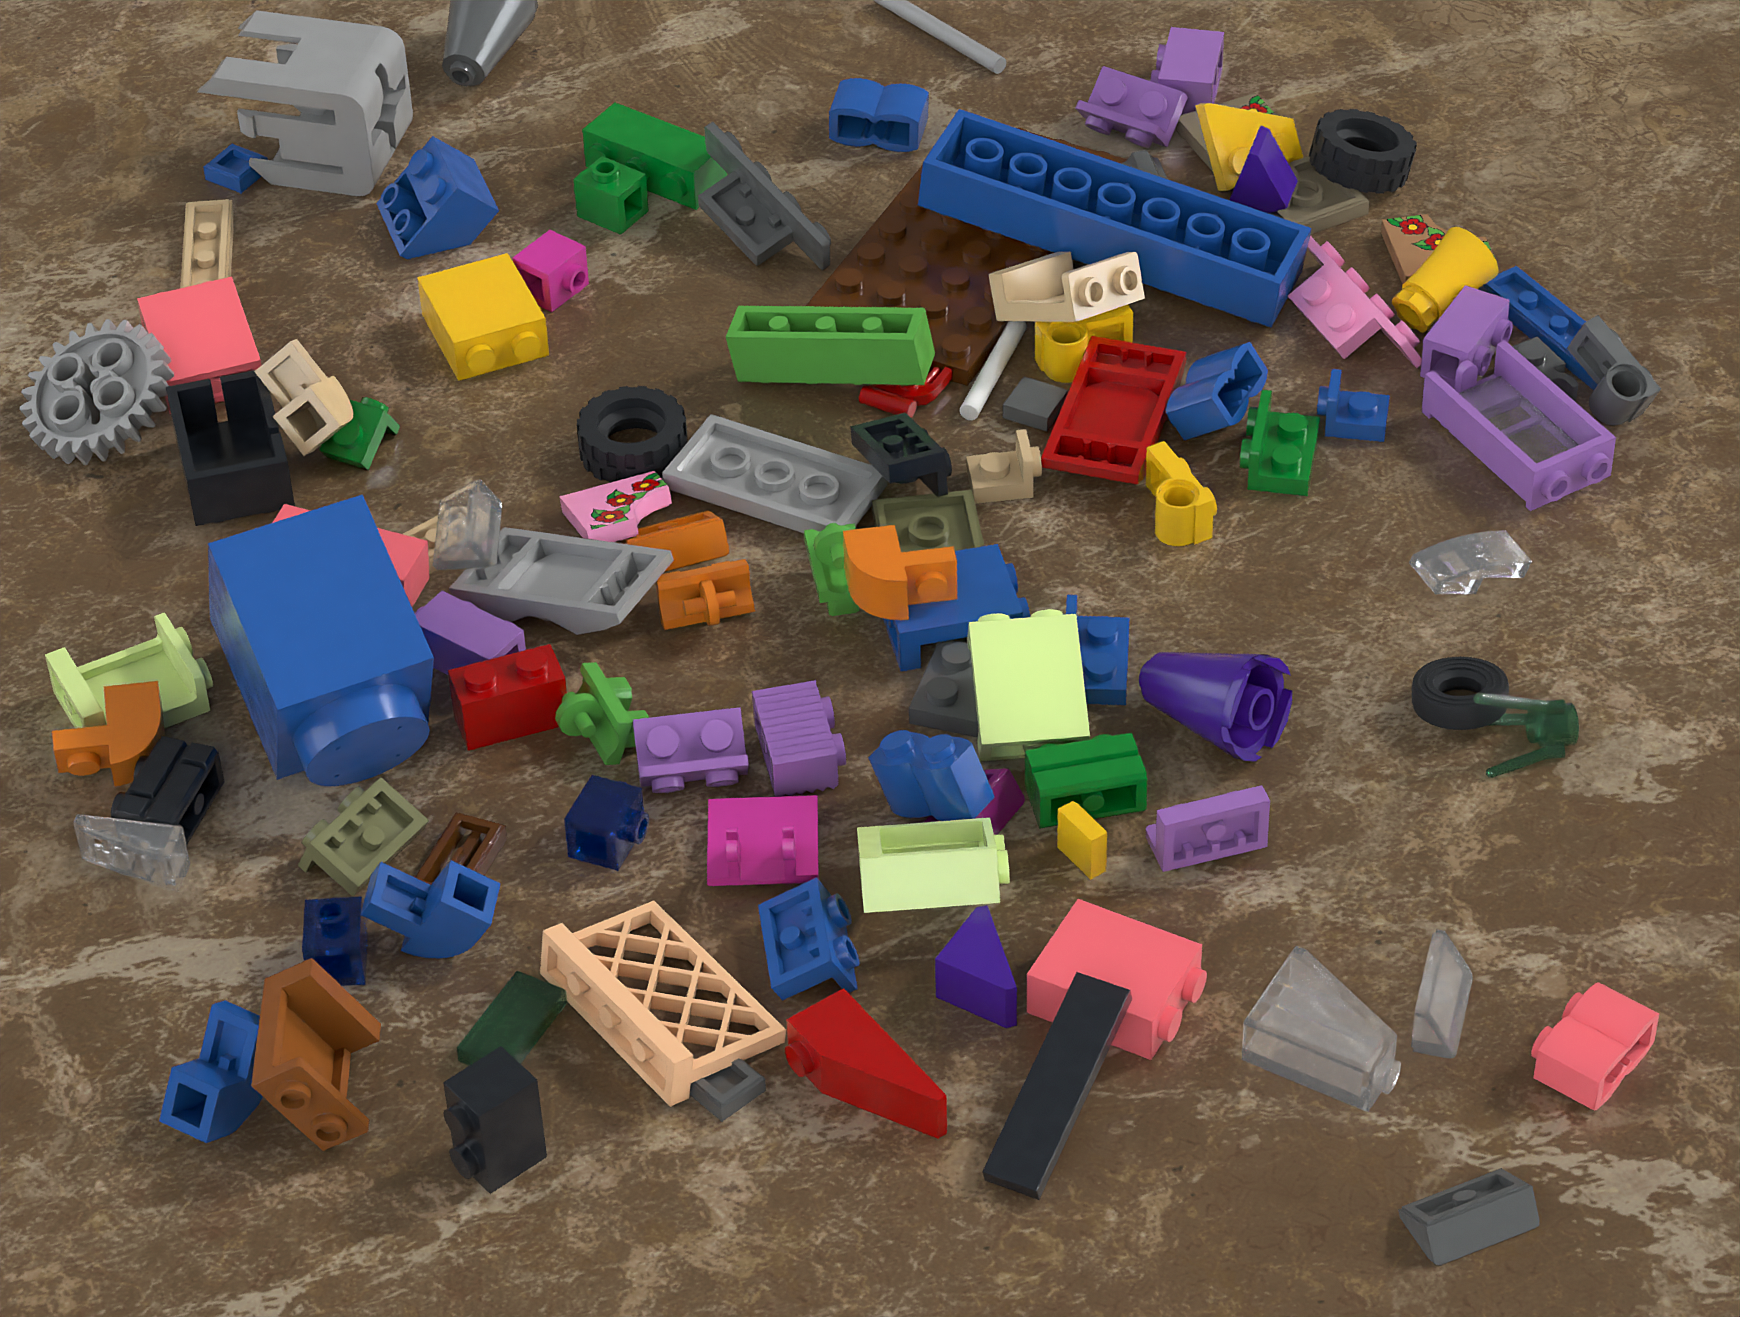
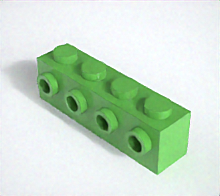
(825, 345)

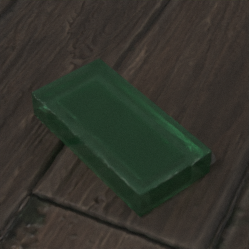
(514, 1019)

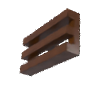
(473, 854)

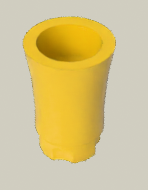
(1454, 263)

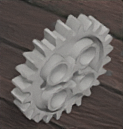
(96, 391)

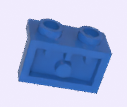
(1103, 655)
(807, 939)

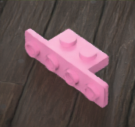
(1343, 312)

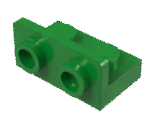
(1280, 449)

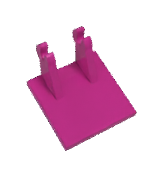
(762, 840)

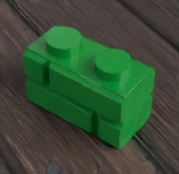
(1096, 773)

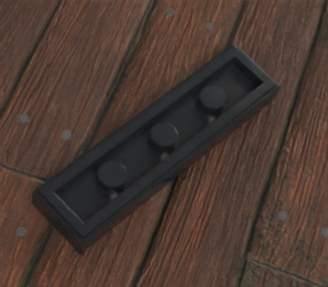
(1057, 1085)

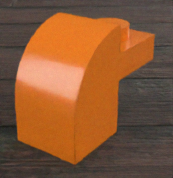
(889, 580)
(131, 731)

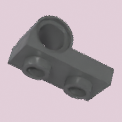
(1622, 383)

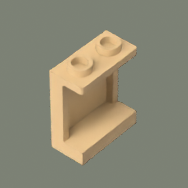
(1055, 292)

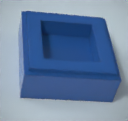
(232, 168)

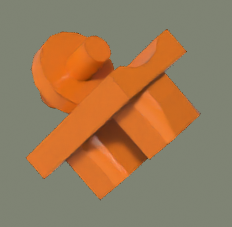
(704, 594)

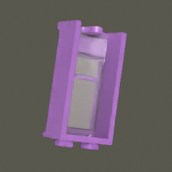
(1522, 427)

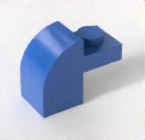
(436, 917)
(215, 1091)

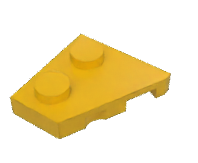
(1231, 133)

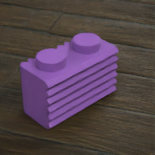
(797, 738)

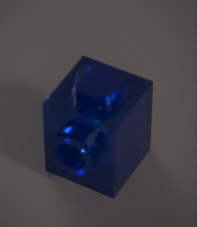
(605, 822)
(337, 938)

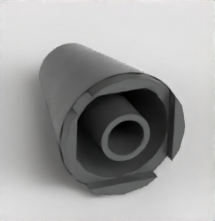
(481, 35)

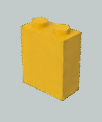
(483, 316)

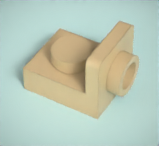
(1004, 474)

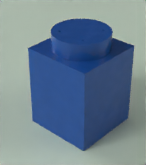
(322, 644)

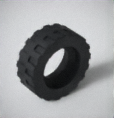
(1362, 151)
(625, 410)

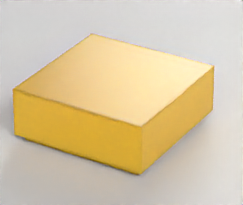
(1082, 839)

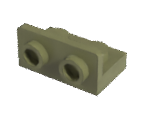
(368, 831)

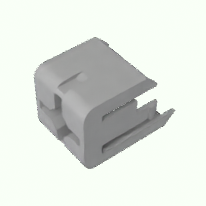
(349, 93)

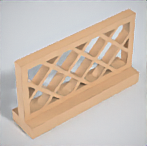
(624, 1013)

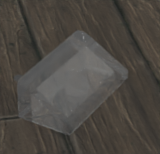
(468, 529)
(1441, 999)

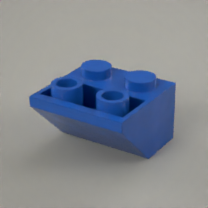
(436, 202)

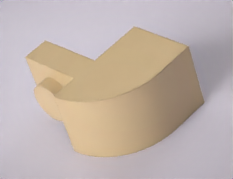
(310, 401)

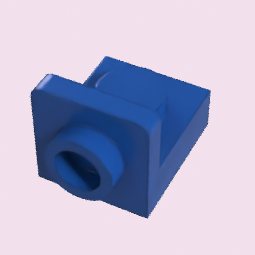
(1352, 413)

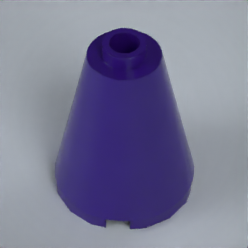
(1221, 697)

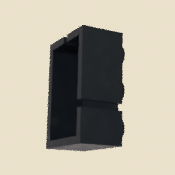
(233, 464)

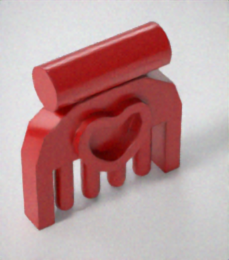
(904, 399)

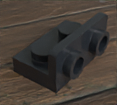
(903, 452)

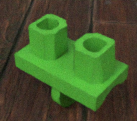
(827, 566)
(600, 713)

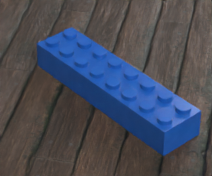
(1102, 208)

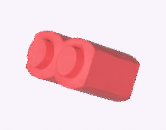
(1594, 1045)

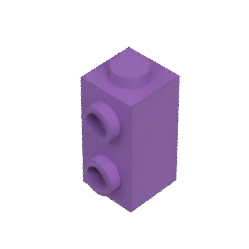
(1466, 332)
(465, 634)

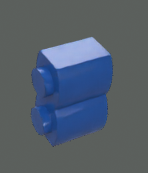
(878, 115)
(1216, 391)
(931, 776)

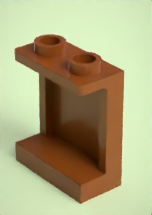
(306, 1051)

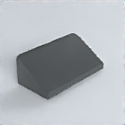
(1471, 1216)

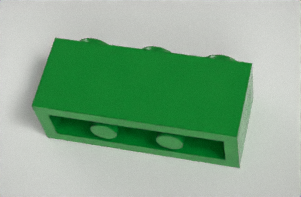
(667, 154)

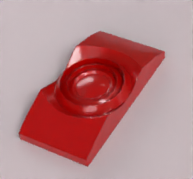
(1114, 410)

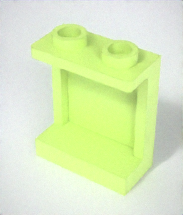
(161, 659)
(1027, 683)

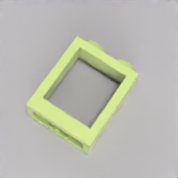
(931, 865)

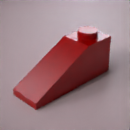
(862, 1065)

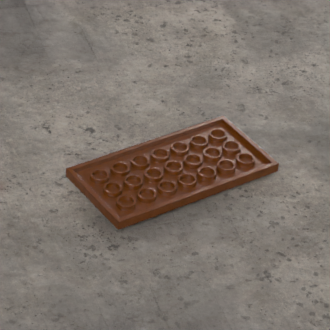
(937, 265)

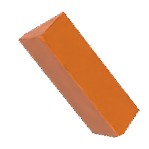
(689, 538)

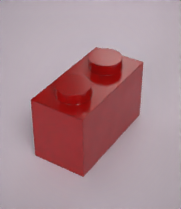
(507, 696)

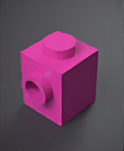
(553, 269)

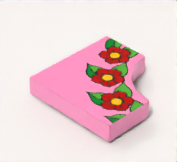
(615, 508)

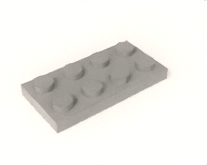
(772, 477)

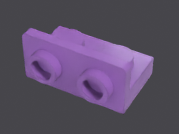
(1134, 107)
(690, 749)
(1210, 828)

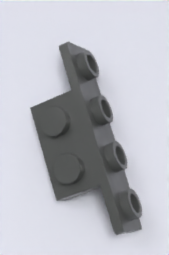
(754, 208)

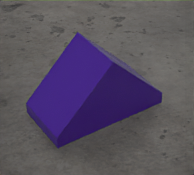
(1266, 176)
(976, 973)

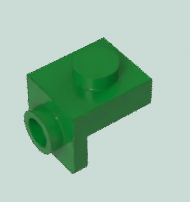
(361, 437)

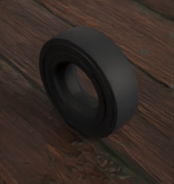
(1458, 674)

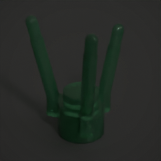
(1547, 722)

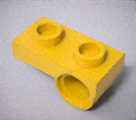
(1063, 344)
(1182, 504)

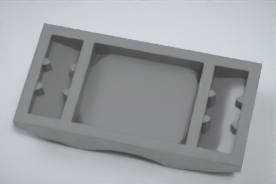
(563, 579)

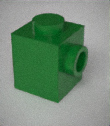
(611, 195)

